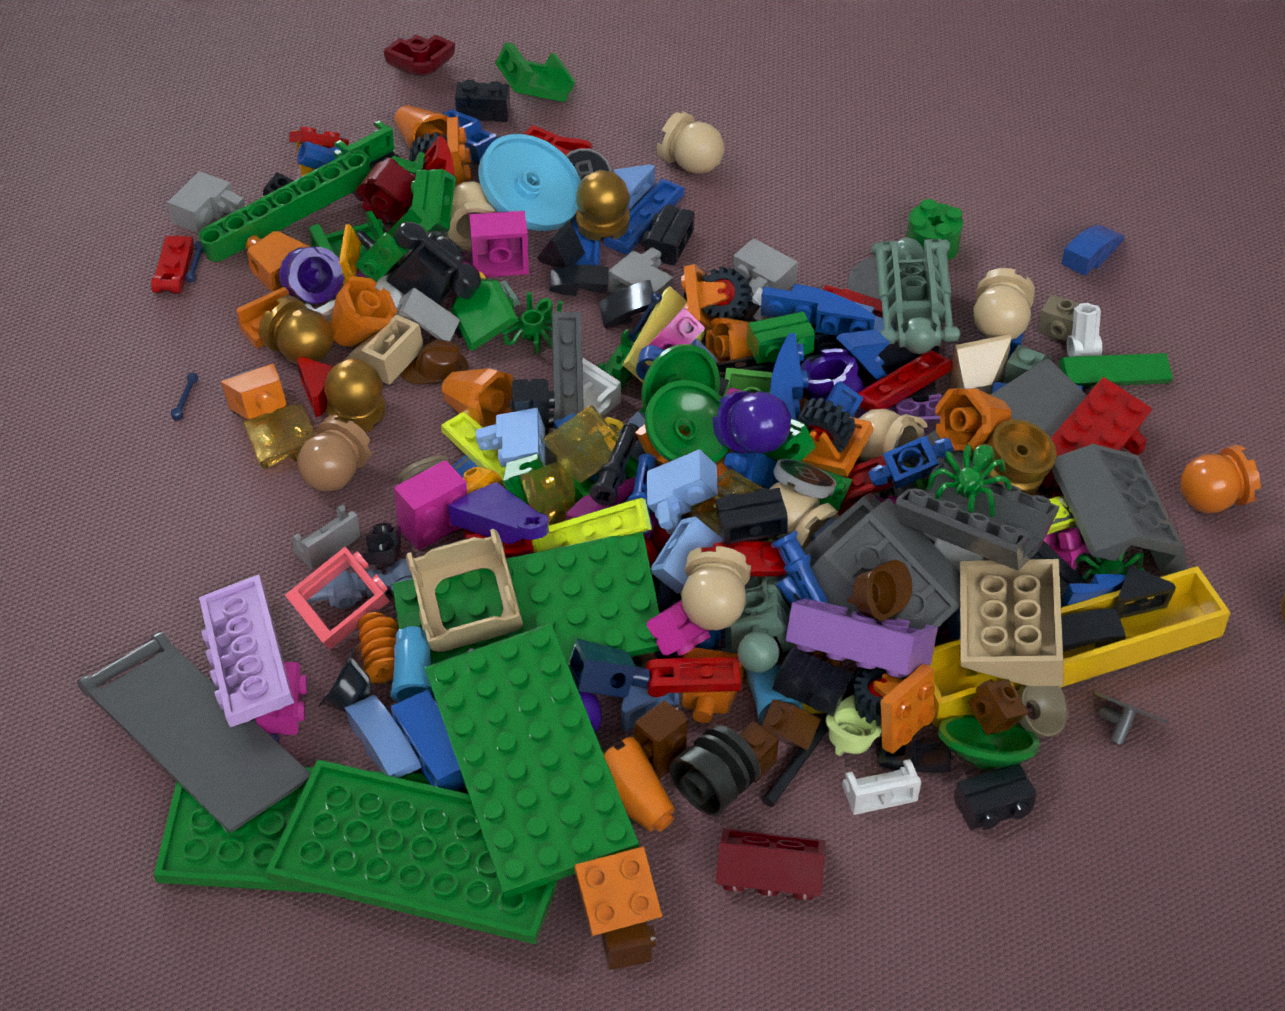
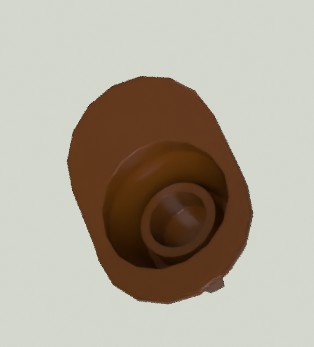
(435, 363)
(882, 590)

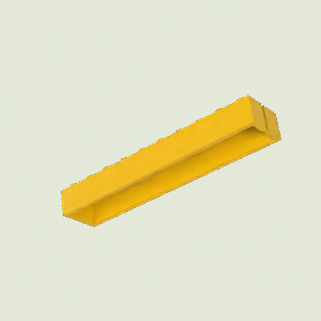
(1190, 619)

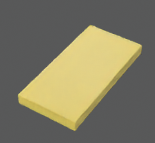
(661, 315)

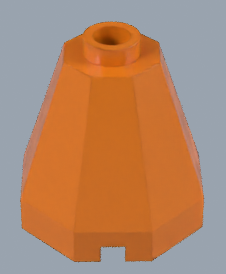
(360, 311)
(479, 393)
(969, 417)

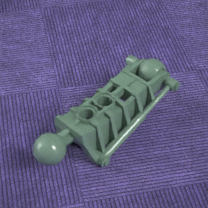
(915, 293)
(762, 619)

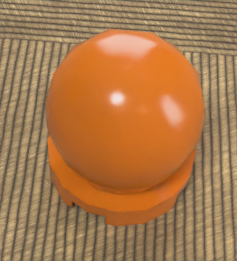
(1220, 480)

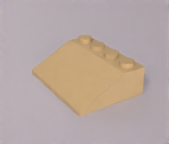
(1012, 621)

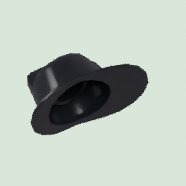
(351, 684)

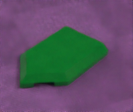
(484, 313)

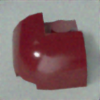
(419, 55)

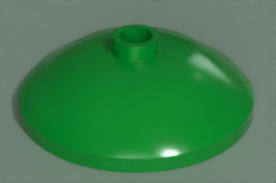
(677, 364)
(685, 407)
(969, 741)

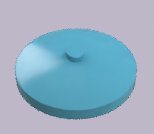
(530, 177)

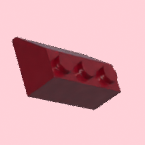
(770, 863)

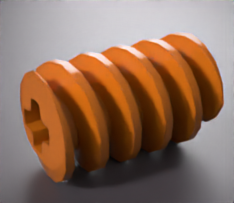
(378, 641)

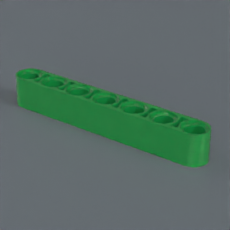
(285, 205)

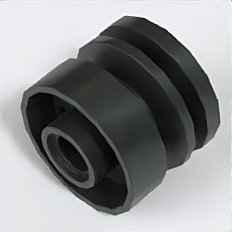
(715, 769)

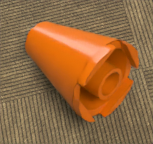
(417, 122)
(728, 339)
(639, 786)

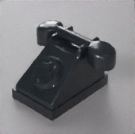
(434, 266)

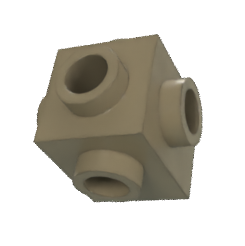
(1057, 317)

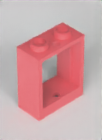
(320, 578)

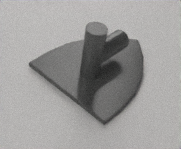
(1122, 719)

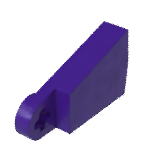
(499, 510)

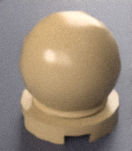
(692, 144)
(467, 200)
(1003, 303)
(890, 432)
(804, 513)
(715, 587)

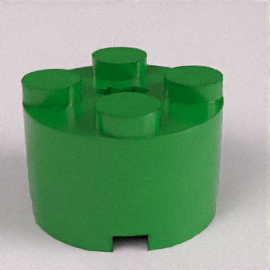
(936, 221)

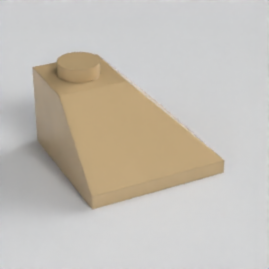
(980, 363)

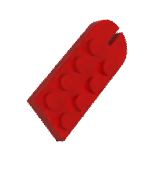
(1103, 418)

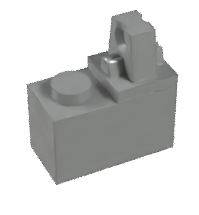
(202, 201)
(765, 266)
(639, 268)

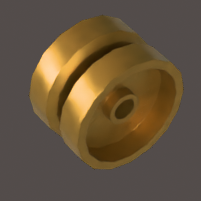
(1025, 451)

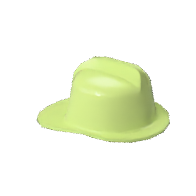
(849, 731)

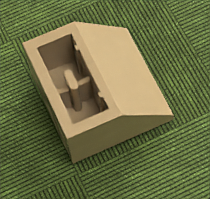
(391, 348)

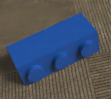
(426, 733)

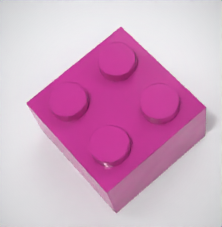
(499, 243)
(424, 504)

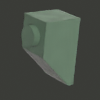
(1022, 361)

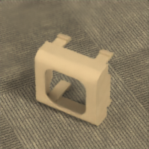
(456, 560)

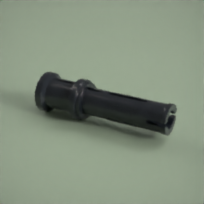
(612, 473)

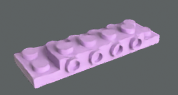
(244, 652)

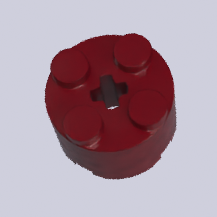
(387, 191)

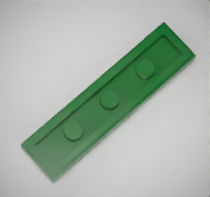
(1119, 369)

